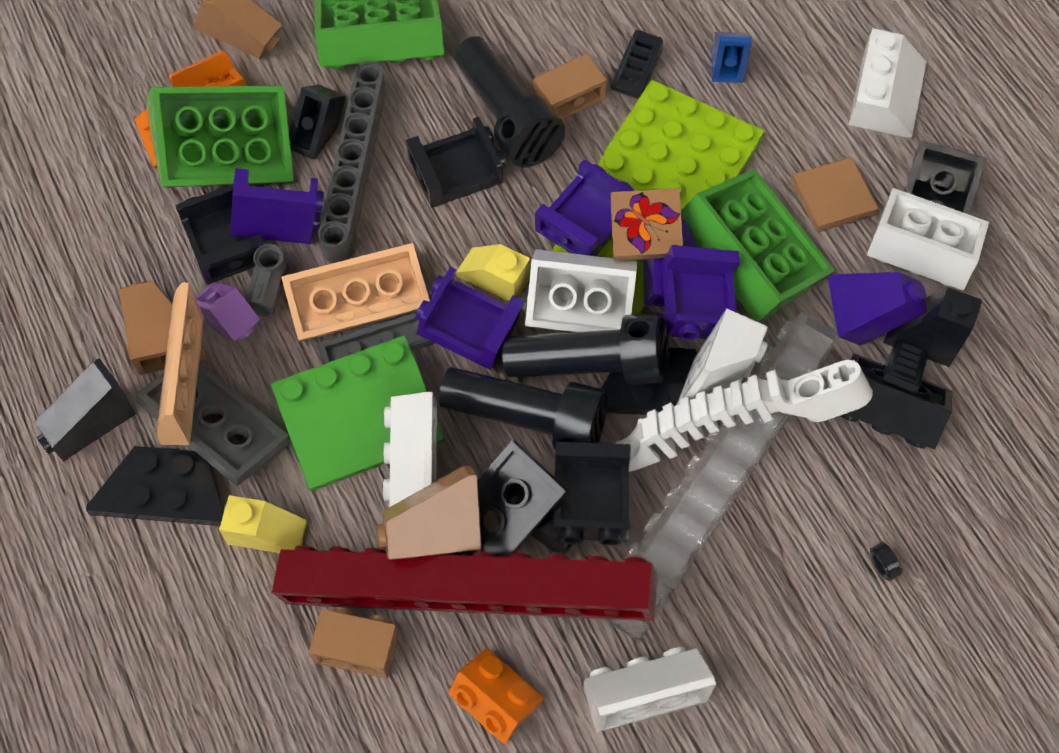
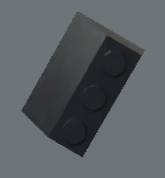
(914, 416)

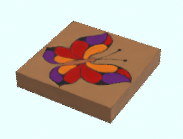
(645, 223)

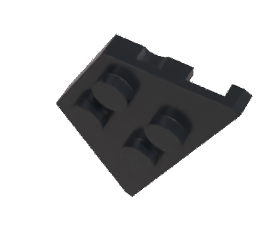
(645, 398)
(160, 487)

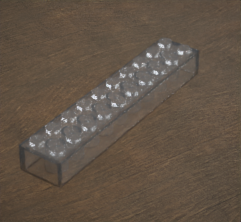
(722, 470)

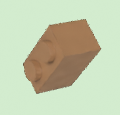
(571, 86)
(354, 642)

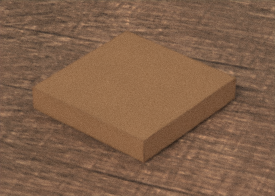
(834, 194)

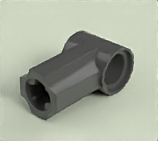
(266, 281)

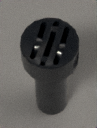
(525, 125)
(635, 349)
(569, 416)

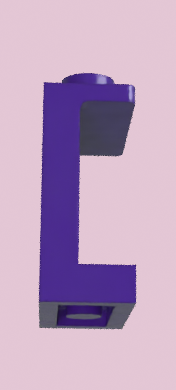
(274, 212)
(582, 213)
(697, 289)
(467, 320)

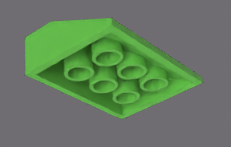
(376, 31)
(214, 129)
(773, 249)
(339, 410)

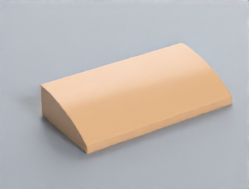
(355, 292)
(180, 369)

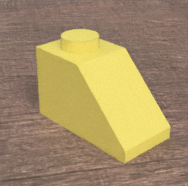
(496, 270)
(261, 525)

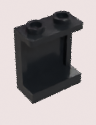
(457, 164)
(209, 229)
(597, 493)

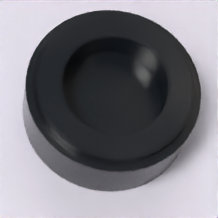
(885, 561)

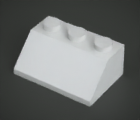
(888, 85)
(928, 239)
(579, 291)
(726, 354)
(411, 445)
(648, 688)

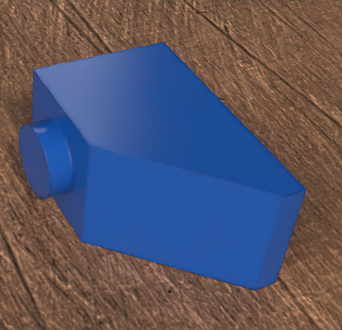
(730, 56)

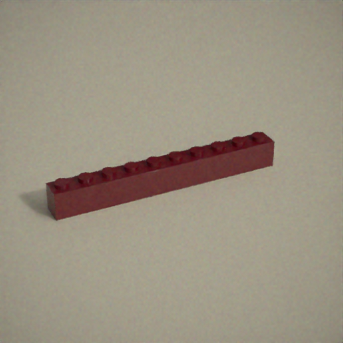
(469, 583)

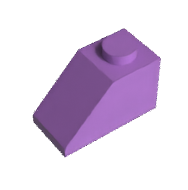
(227, 311)

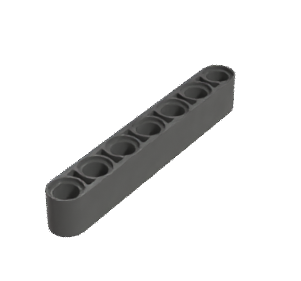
(355, 144)

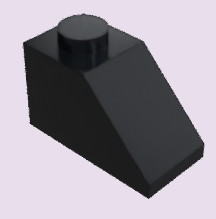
(315, 119)

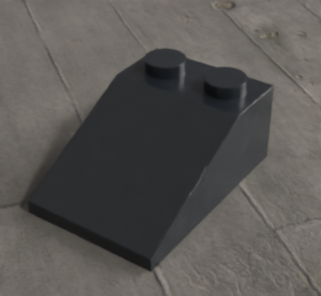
(945, 176)

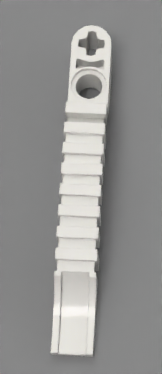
(812, 395)

